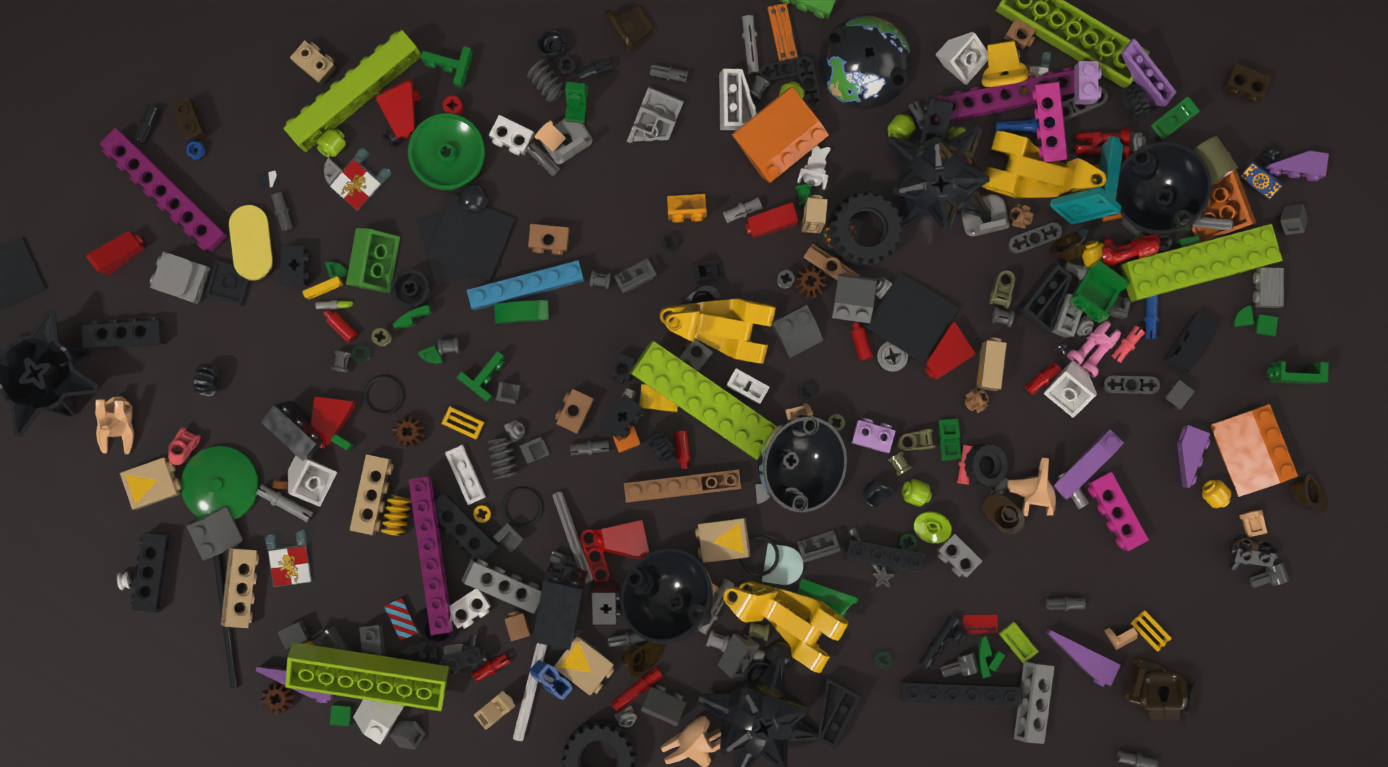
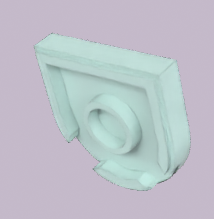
(788, 568)

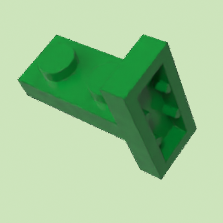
(450, 65)
(576, 102)
(1175, 118)
(484, 376)

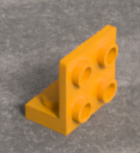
(686, 207)

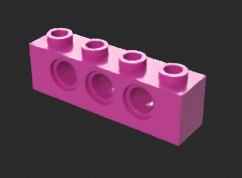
(1053, 91)
(1136, 534)

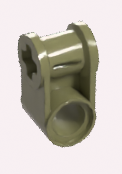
(1001, 290)
(919, 440)

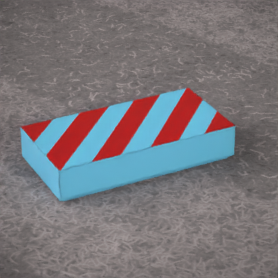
(401, 619)

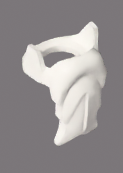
(814, 171)

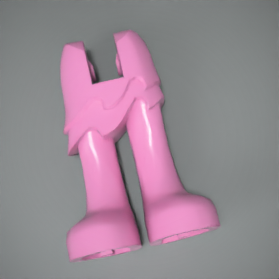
(1097, 337)

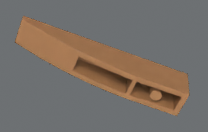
(682, 486)

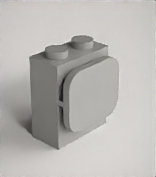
(180, 277)

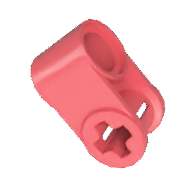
(183, 442)

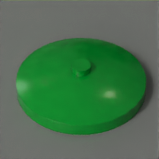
(446, 151)
(220, 479)

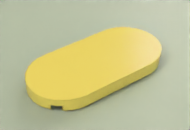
(250, 242)

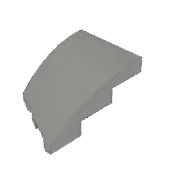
(655, 116)

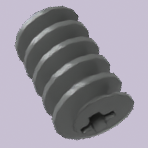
(545, 81)
(502, 458)

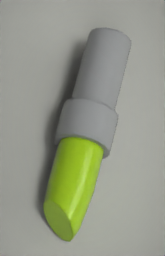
(333, 304)

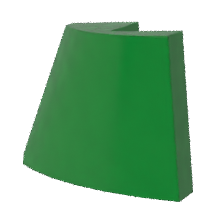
(834, 599)

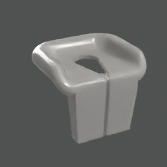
(580, 138)
(999, 217)

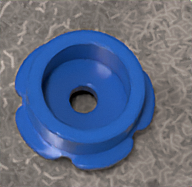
(195, 145)

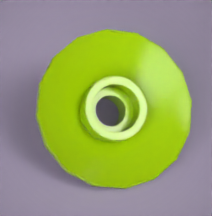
(932, 527)

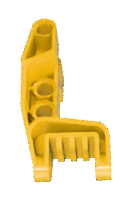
(1031, 177)
(722, 325)
(793, 615)

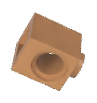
(1019, 26)
(517, 625)

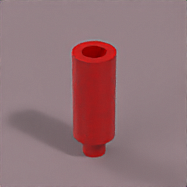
(340, 325)
(861, 342)
(682, 448)

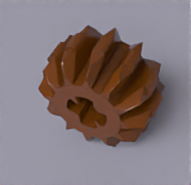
(816, 285)
(401, 431)
(275, 706)

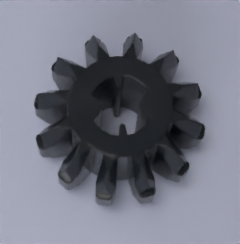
(206, 379)

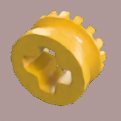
(476, 512)

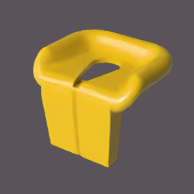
(1001, 58)

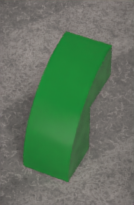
(521, 311)

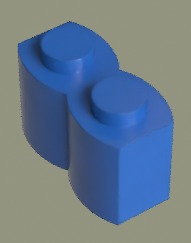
(550, 679)

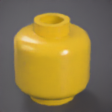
(1092, 252)
(1216, 493)

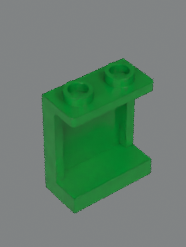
(1098, 291)
(1316, 374)

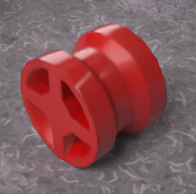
(453, 109)

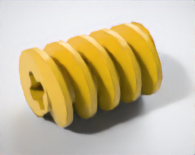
(396, 515)

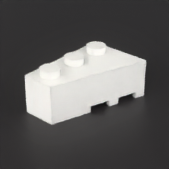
(735, 100)

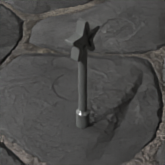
(881, 575)

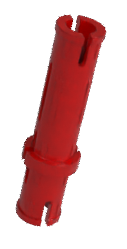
(634, 691)

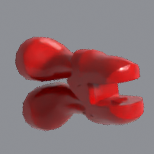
(1096, 137)
(1139, 247)

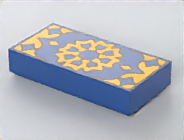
(1261, 180)

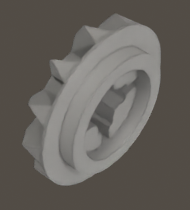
(888, 365)

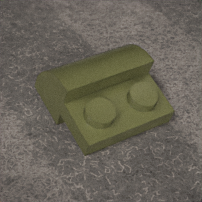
(1216, 159)

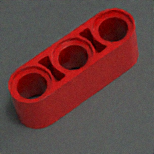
(594, 566)

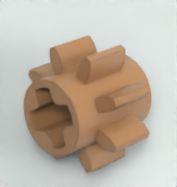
(1021, 216)
(976, 400)

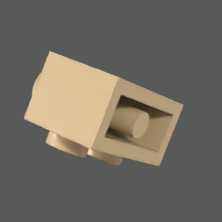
(314, 63)

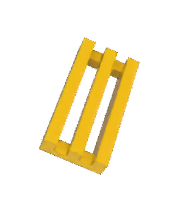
(323, 288)
(477, 429)
(1161, 642)

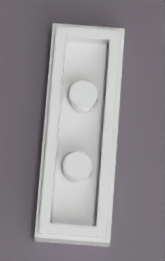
(465, 474)

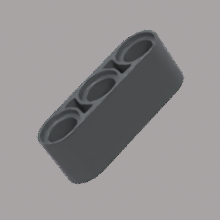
(1073, 112)

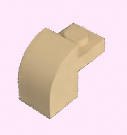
(494, 710)

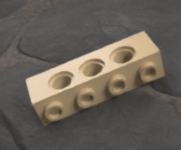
(814, 214)
(359, 522)
(233, 577)

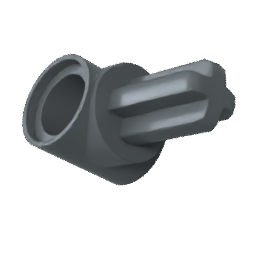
(1274, 575)
(965, 664)

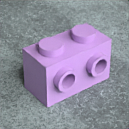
(1086, 82)
(873, 436)

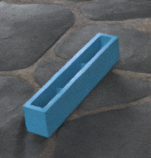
(525, 285)

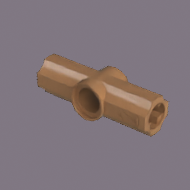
(820, 259)

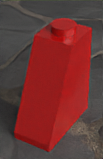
(399, 107)
(772, 221)
(116, 253)
(949, 353)
(330, 416)
(623, 540)

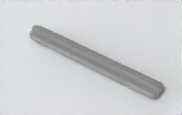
(571, 533)

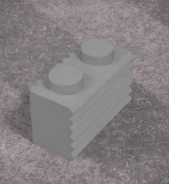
(1269, 287)

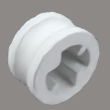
(124, 580)

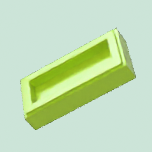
(1018, 642)

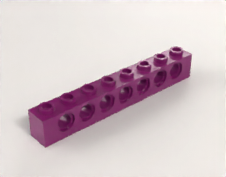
(997, 102)
(117, 140)
(431, 555)

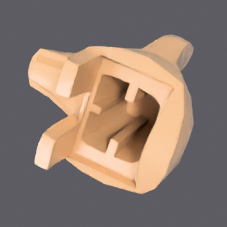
(114, 420)
(1035, 490)
(693, 743)

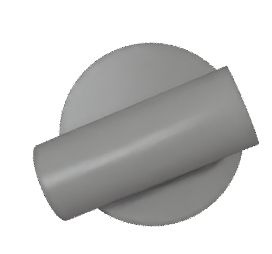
(1136, 141)
(882, 287)
(1084, 326)
(515, 430)
(626, 716)

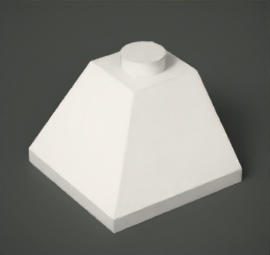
(963, 56)
(1071, 389)
(309, 480)
(377, 718)

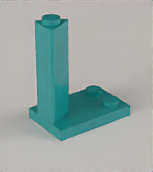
(1100, 200)

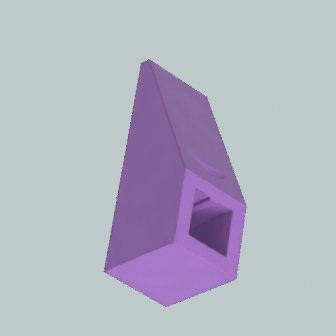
(1308, 164)
(1190, 451)

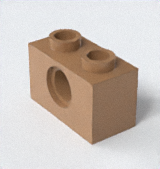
(538, 234)
(584, 404)

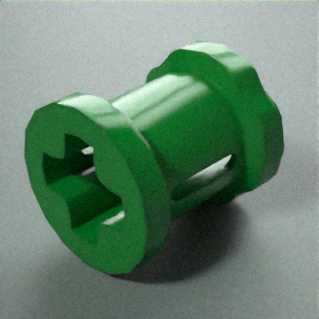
(804, 192)

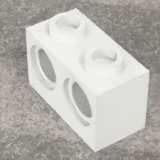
(514, 131)
(747, 386)
(466, 604)

